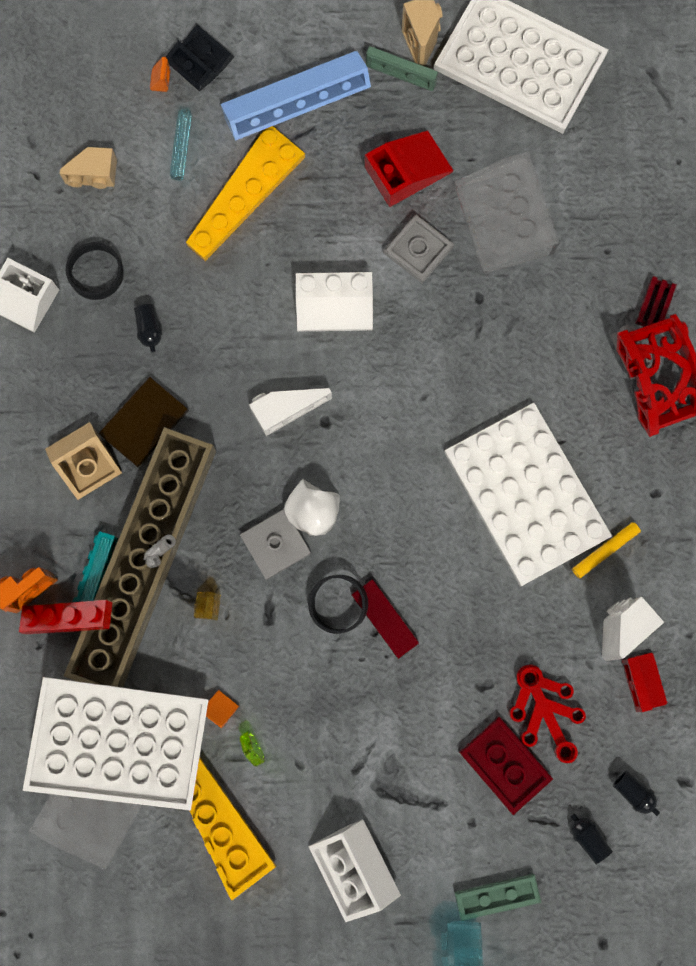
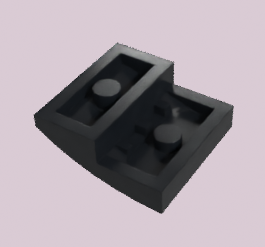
(199, 58)

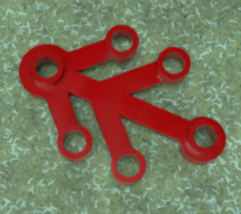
(544, 709)

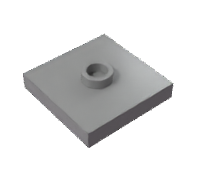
(418, 248)
(275, 544)

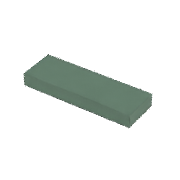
(401, 68)
(497, 897)

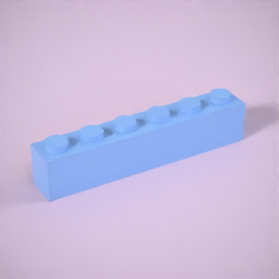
(296, 95)

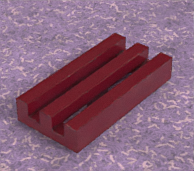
(662, 285)

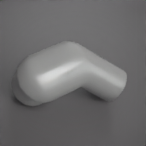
(158, 549)

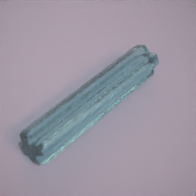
(180, 145)

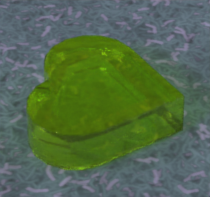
(251, 749)

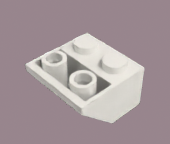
(24, 295)

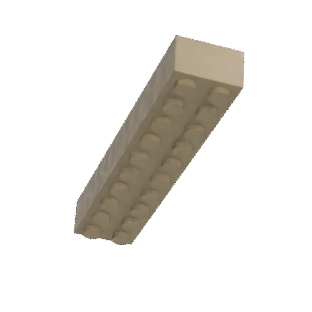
(159, 509)

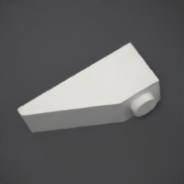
(283, 407)

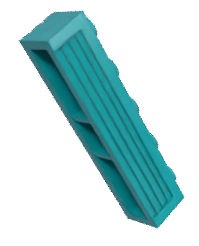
(96, 568)

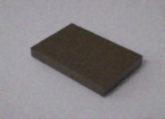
(141, 421)

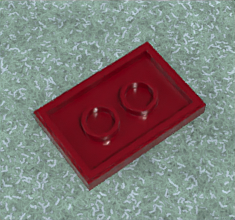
(505, 765)

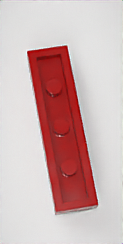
(66, 617)

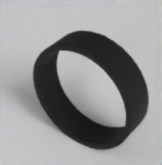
(78, 252)
(311, 604)

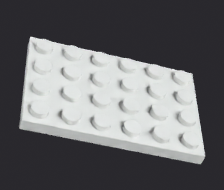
(521, 60)
(527, 494)
(115, 744)

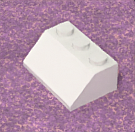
(334, 301)
(627, 627)
(355, 871)

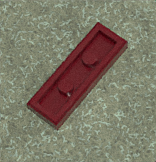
(386, 620)

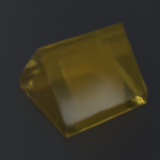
(207, 606)

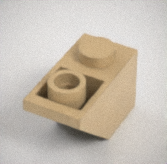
(92, 168)

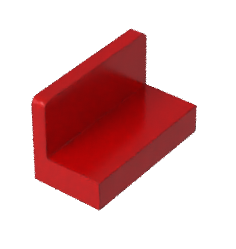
(644, 682)

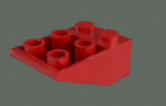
(406, 166)

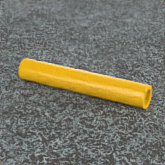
(606, 550)

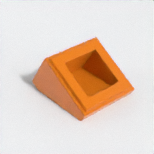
(160, 76)
(220, 709)

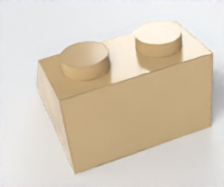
(421, 28)
(83, 461)

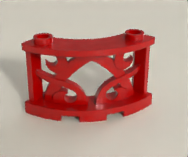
(633, 357)

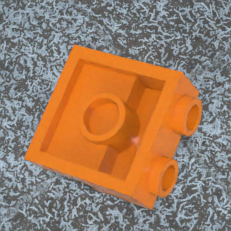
(19, 593)

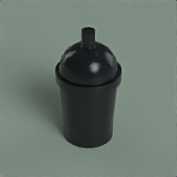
(147, 326)
(637, 794)
(590, 839)

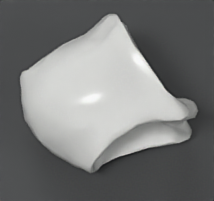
(312, 509)

